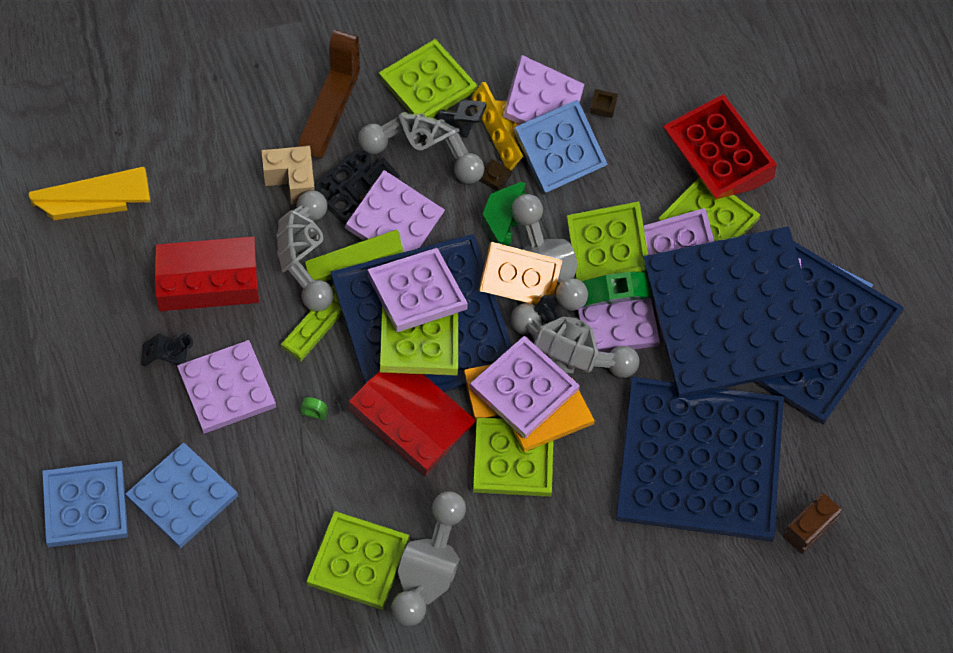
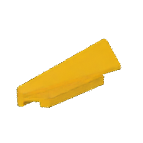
(93, 195)

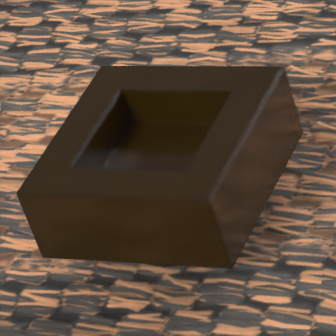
(603, 103)
(495, 175)

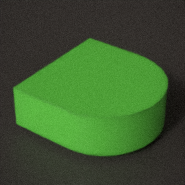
(314, 408)

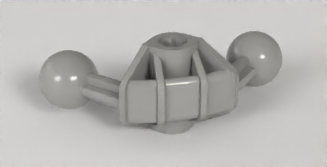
(374, 139)
(295, 239)
(569, 292)
(572, 344)
(428, 564)

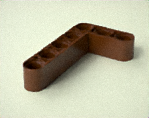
(335, 93)

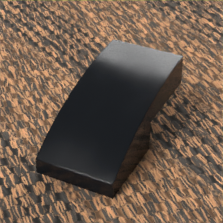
(364, 181)

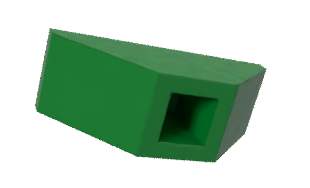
(498, 216)
(617, 288)

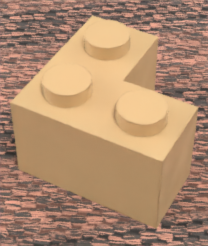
(289, 167)

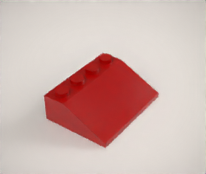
(721, 149)
(206, 274)
(411, 417)

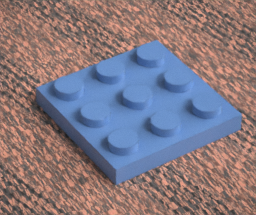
(560, 146)
(181, 495)
(84, 504)

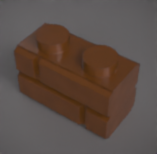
(812, 523)

